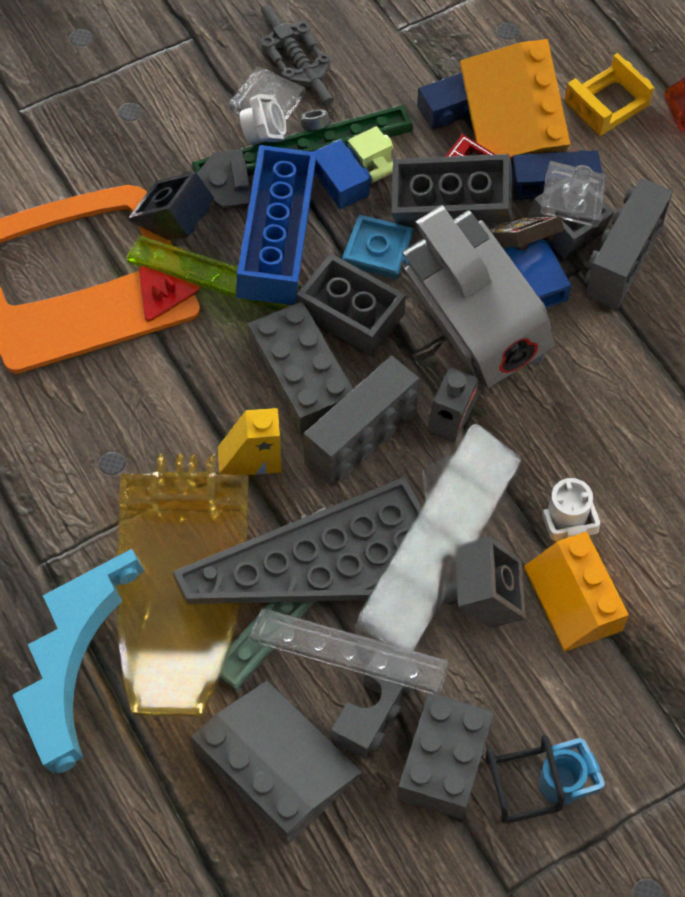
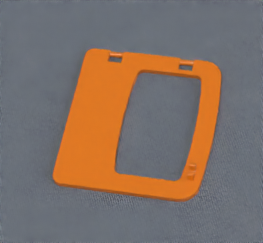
(88, 318)

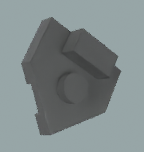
(227, 179)

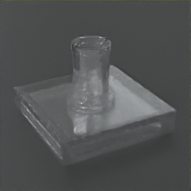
(264, 82)
(573, 193)

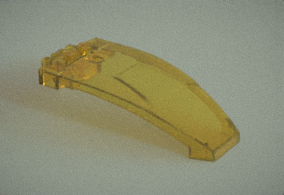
(169, 647)

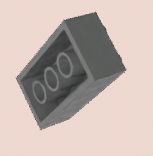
(455, 182)
(627, 243)
(298, 364)
(361, 421)

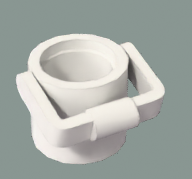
(263, 120)
(569, 509)

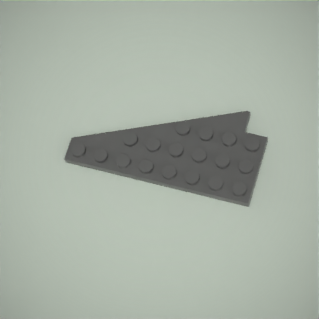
(316, 558)

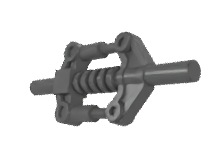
(286, 37)

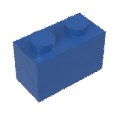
(341, 174)

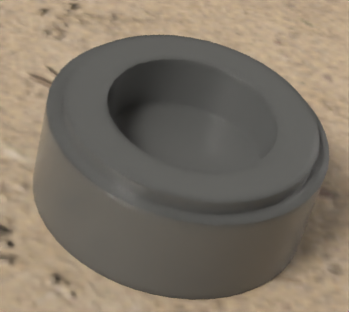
(314, 119)

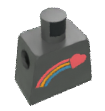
(456, 396)

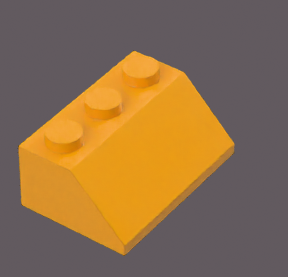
(576, 592)

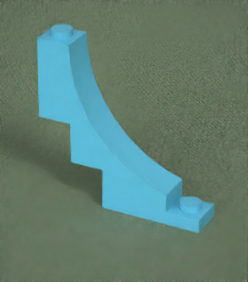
(78, 613)

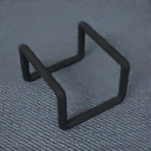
(545, 747)

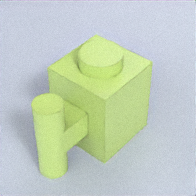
(373, 152)

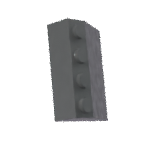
(275, 760)

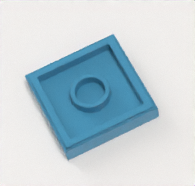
(377, 246)

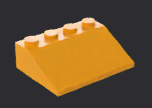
(516, 100)

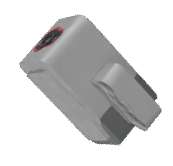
(477, 296)

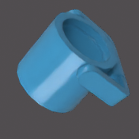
(572, 771)

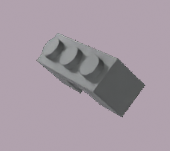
(362, 728)

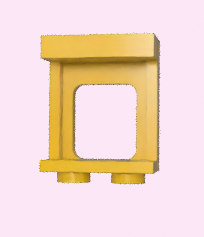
(584, 103)

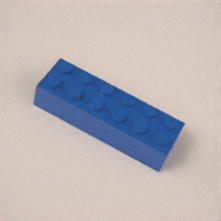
(276, 225)

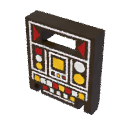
(526, 230)

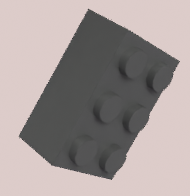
(352, 304)
(445, 756)

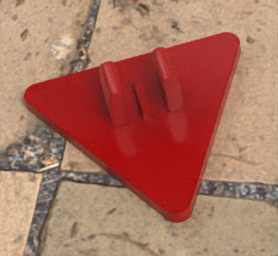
(162, 292)

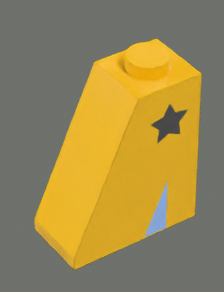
(252, 445)

